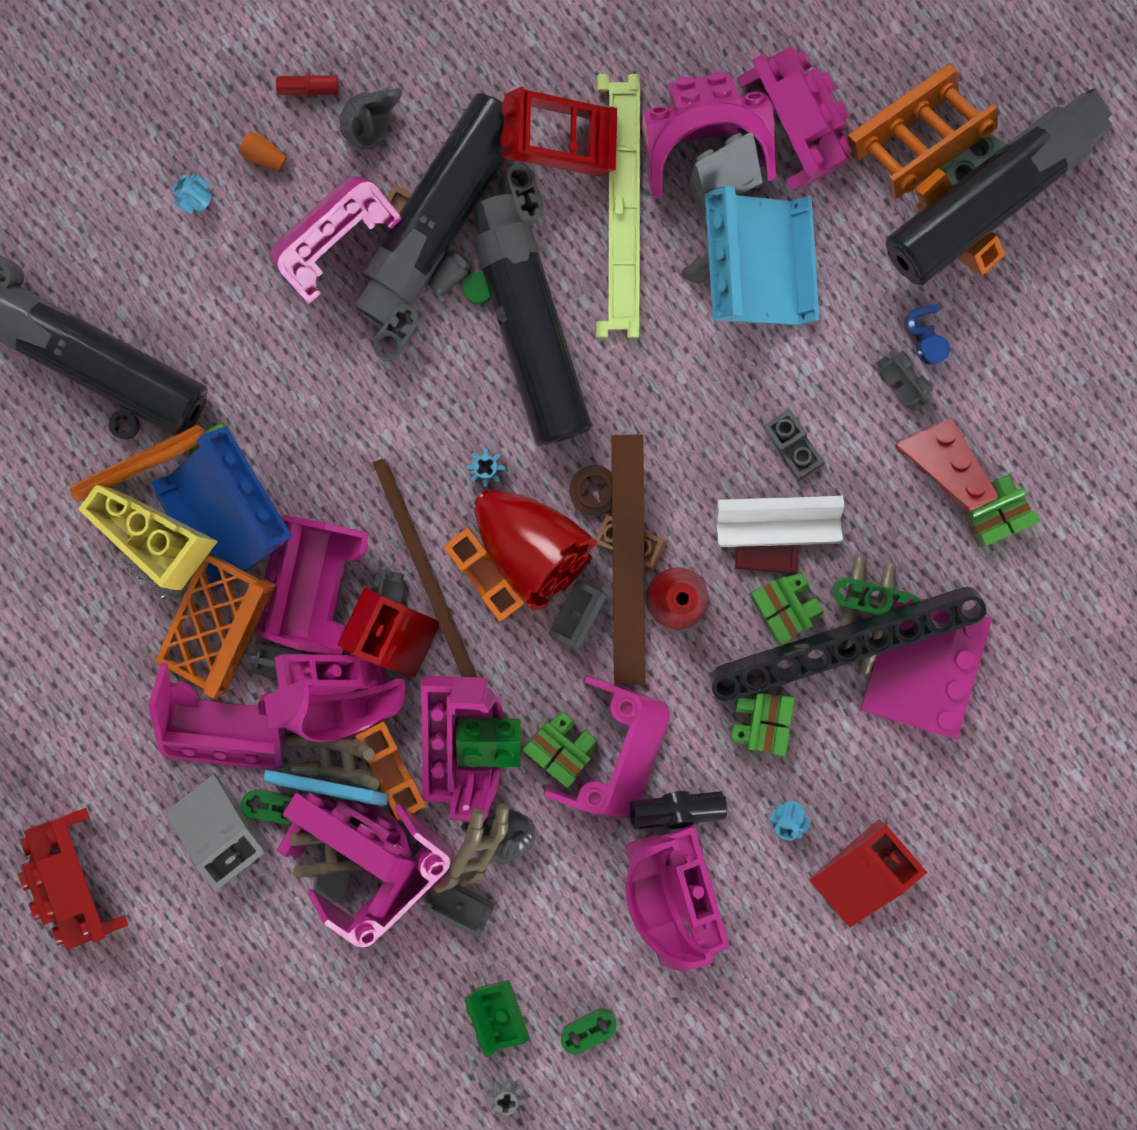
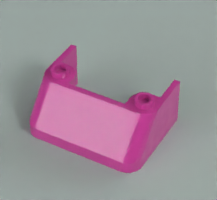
(647, 723)
(212, 729)
(365, 928)

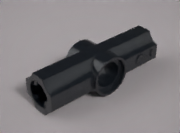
(678, 810)

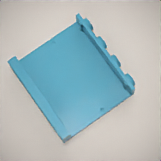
(761, 259)

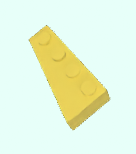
(151, 539)

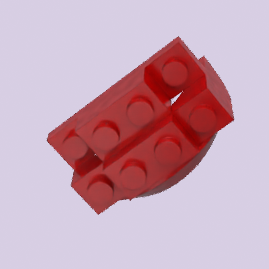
(60, 884)

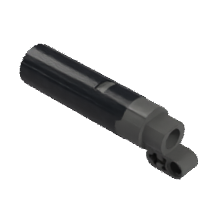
(527, 310)

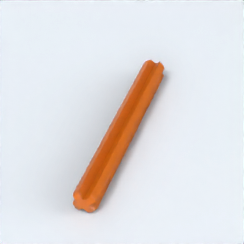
(138, 463)

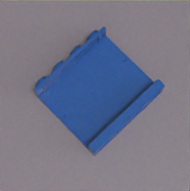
(224, 500)

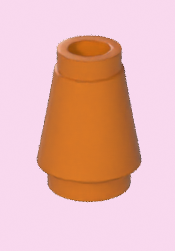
(261, 152)

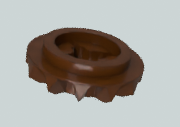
(579, 485)

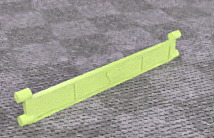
(624, 210)

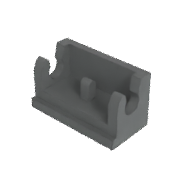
(577, 615)
(460, 909)

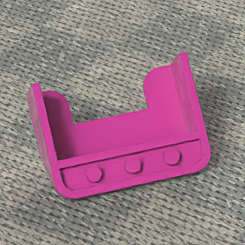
(307, 585)

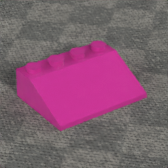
(929, 679)

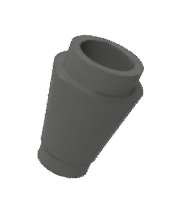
(449, 272)

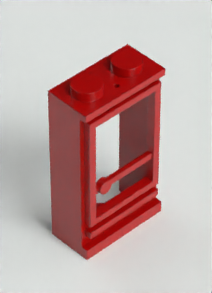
(601, 133)

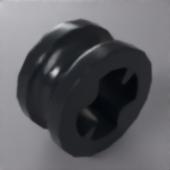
(133, 424)

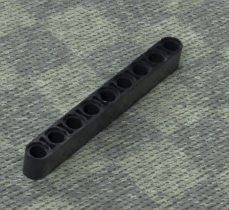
(862, 648)

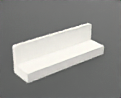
(779, 521)

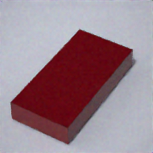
(768, 558)

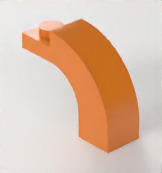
(984, 253)

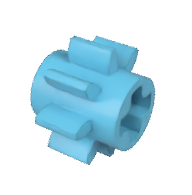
(192, 193)
(486, 458)
(789, 820)

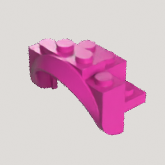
(806, 111)
(318, 697)
(674, 895)

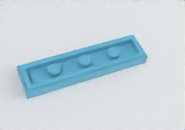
(326, 788)

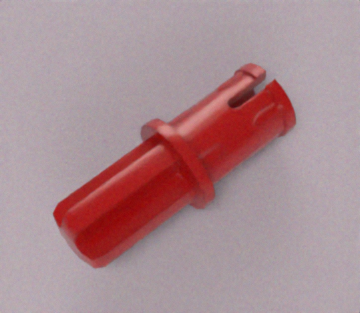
(307, 85)

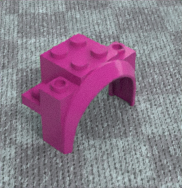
(706, 110)

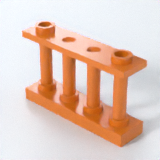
(914, 106)

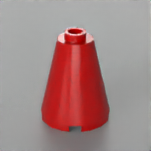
(663, 594)

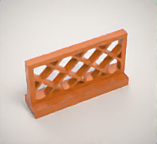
(239, 633)

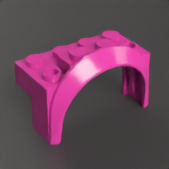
(441, 776)
(329, 822)

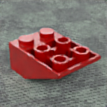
(388, 633)
(868, 874)

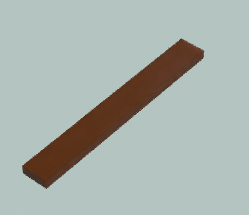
(628, 558)
(424, 568)

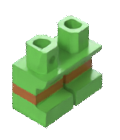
(1002, 516)
(795, 616)
(761, 735)
(571, 757)

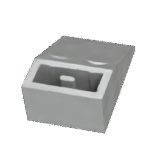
(730, 166)
(216, 832)

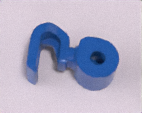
(931, 347)

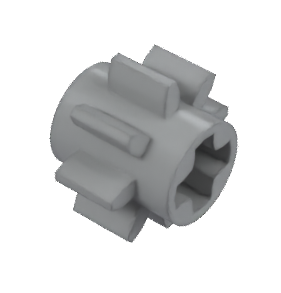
(515, 1100)

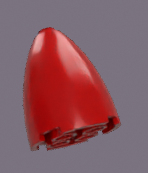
(531, 545)

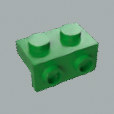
(489, 742)
(496, 1017)

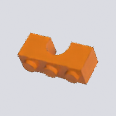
(480, 570)
(390, 770)

